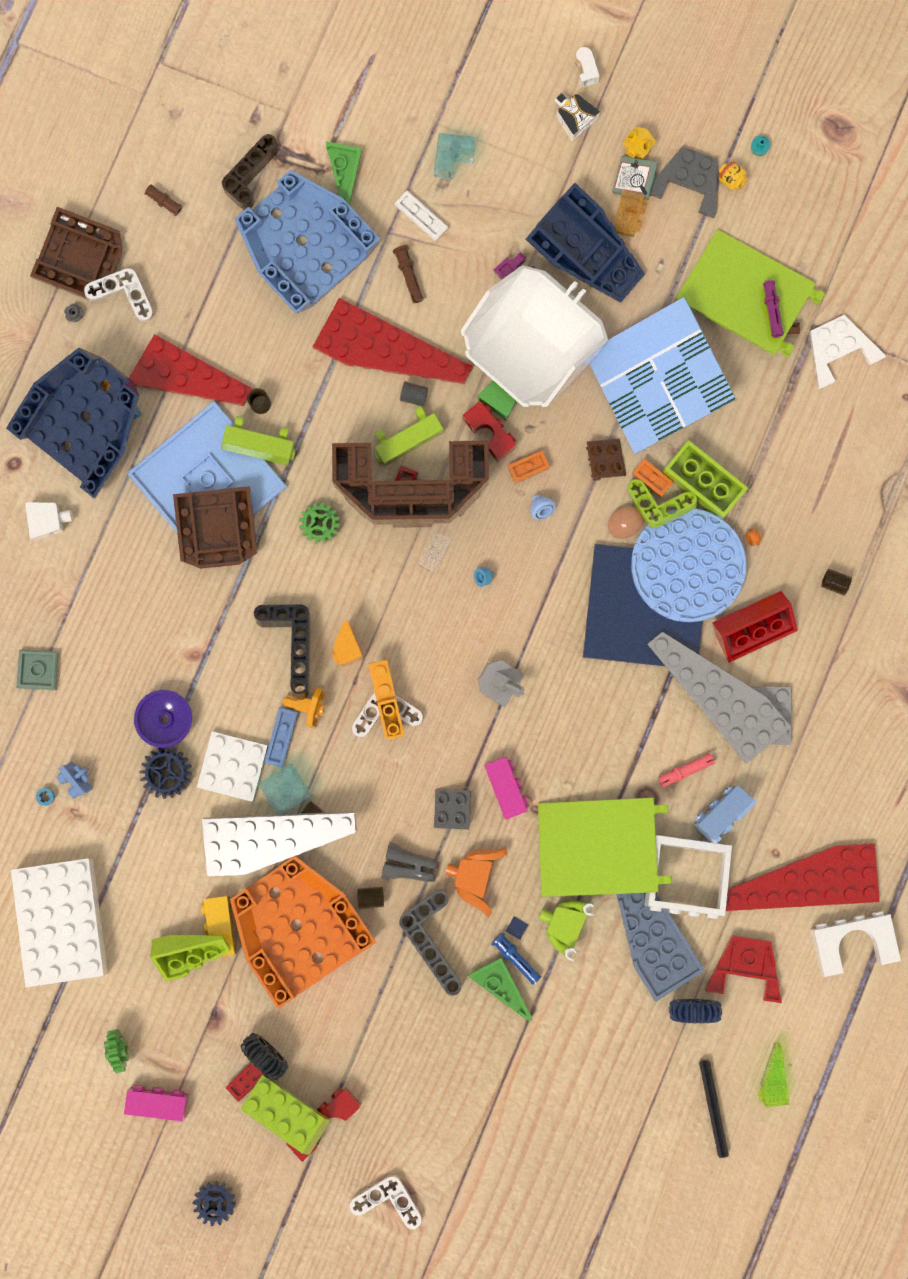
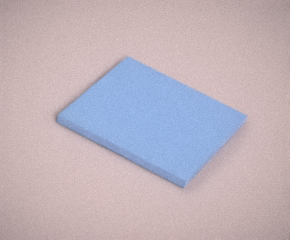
(196, 463)

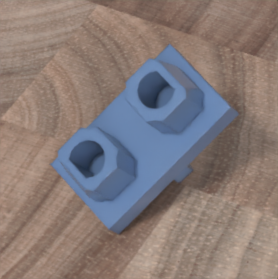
(76, 777)

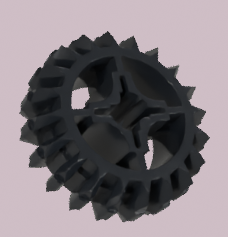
(264, 1056)

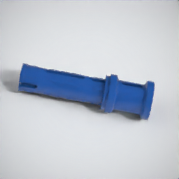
(509, 951)

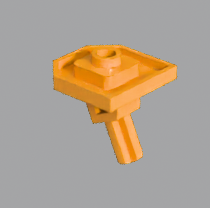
(313, 707)

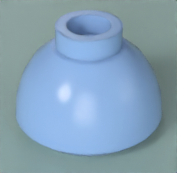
(542, 507)

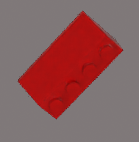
(755, 626)

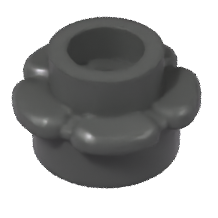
(73, 317)

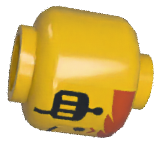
(732, 176)

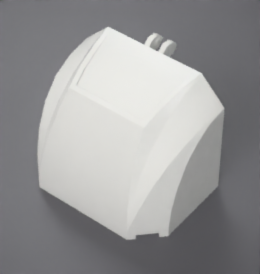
(532, 336)

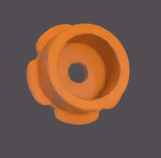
(753, 537)

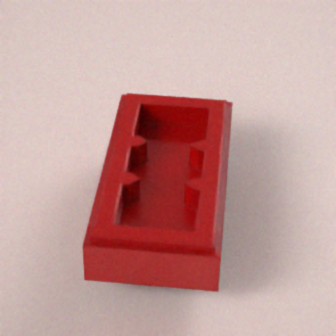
(244, 1082)

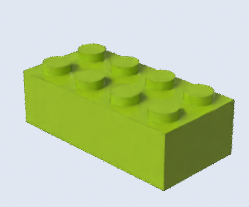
(705, 478)
(285, 1115)

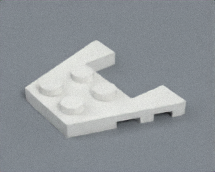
(836, 341)

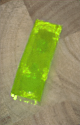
(773, 1083)

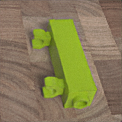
(408, 439)
(257, 444)

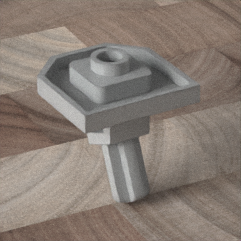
(500, 681)

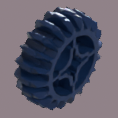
(169, 764)
(695, 1011)

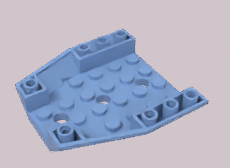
(332, 233)

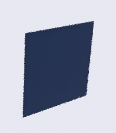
(517, 928)

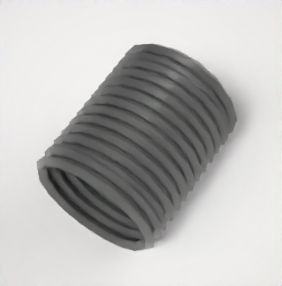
(413, 393)

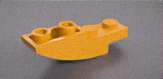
(386, 699)

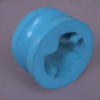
(39, 799)

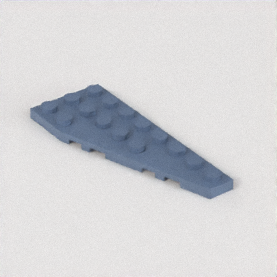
(657, 946)

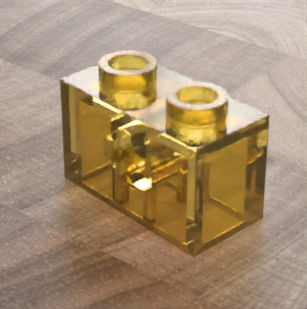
(629, 203)

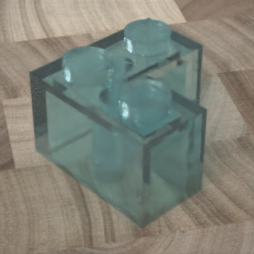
(452, 149)

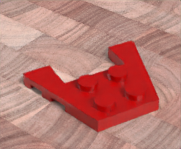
(748, 959)

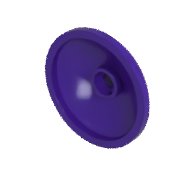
(149, 718)

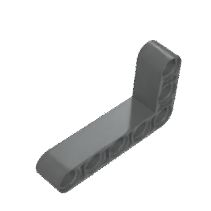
(421, 947)

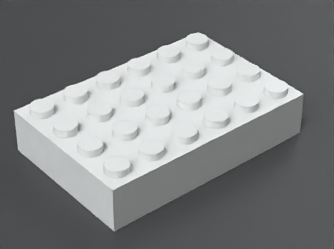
(59, 922)

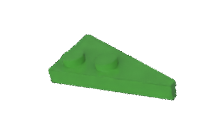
(345, 165)
(498, 981)

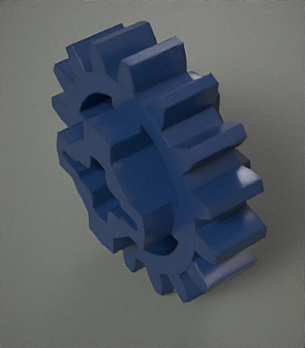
(218, 1209)

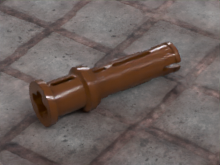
(406, 266)

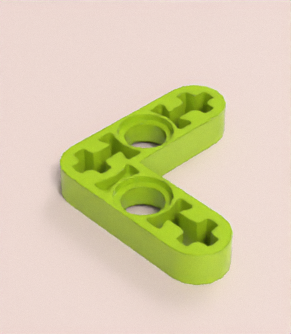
(660, 511)

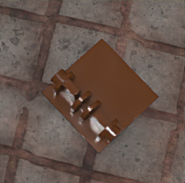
(605, 459)

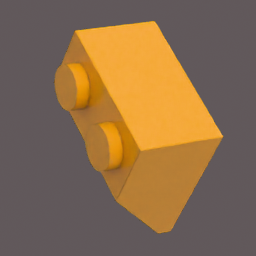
(346, 647)

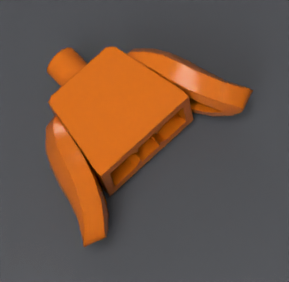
(473, 876)

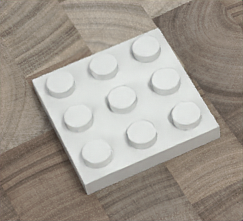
(232, 766)

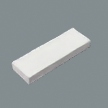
(421, 216)

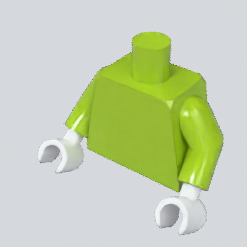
(565, 925)

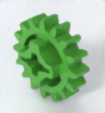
(312, 528)
(116, 1051)

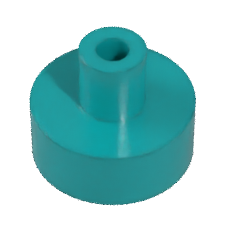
(760, 145)

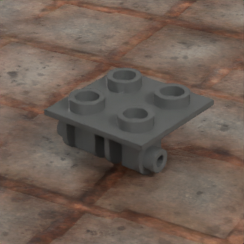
(452, 809)

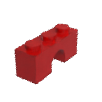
(480, 417)

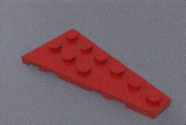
(178, 372)

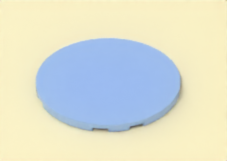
(689, 566)

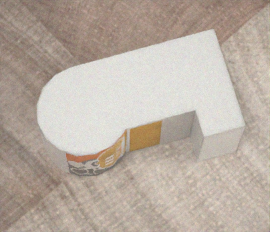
(587, 65)

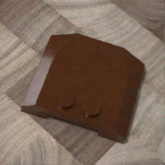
(77, 253)
(215, 527)

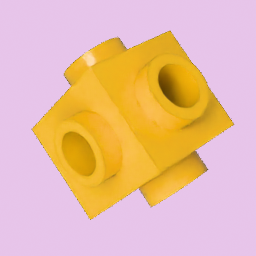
(638, 142)

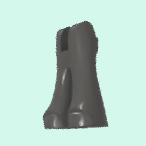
(398, 854)

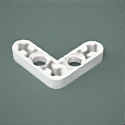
(127, 286)
(368, 727)
(393, 1194)

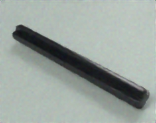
(713, 1107)

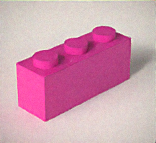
(506, 787)
(156, 1103)

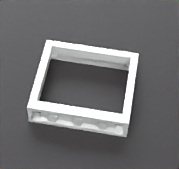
(695, 911)

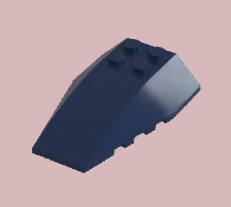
(585, 245)

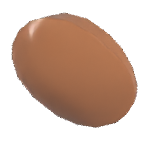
(625, 522)

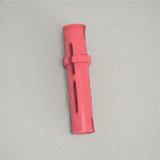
(686, 770)

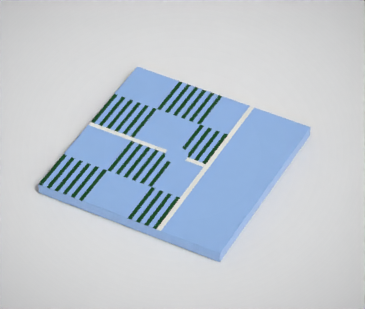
(661, 376)

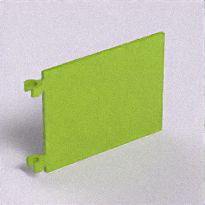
(731, 291)
(599, 847)

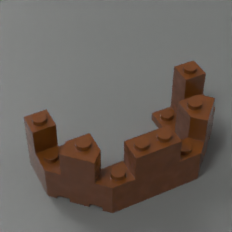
(410, 501)

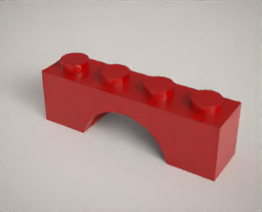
(341, 1106)

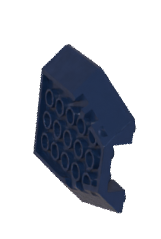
(56, 410)

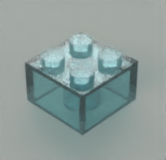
(285, 789)

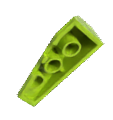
(182, 953)

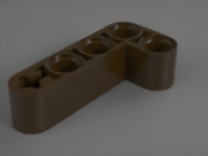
(253, 169)

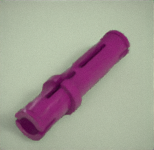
(773, 308)

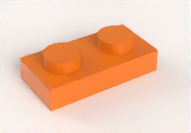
(528, 467)
(652, 478)

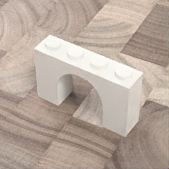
(828, 937)

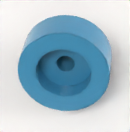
(483, 576)

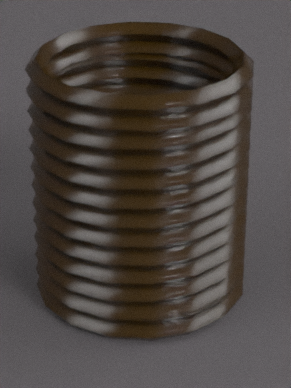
(255, 393)
(836, 582)
(370, 897)

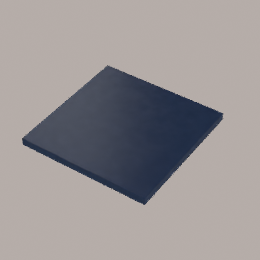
(619, 619)

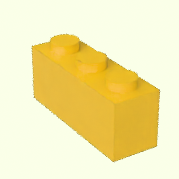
(219, 920)

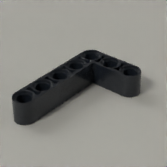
(297, 642)

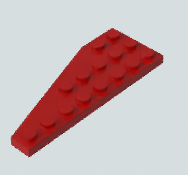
(372, 343)
(826, 878)

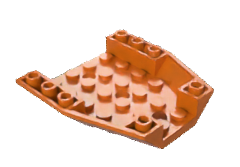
(279, 953)

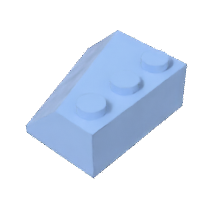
(723, 812)

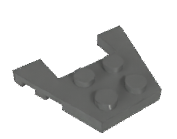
(693, 172)

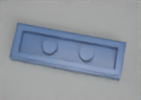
(281, 737)

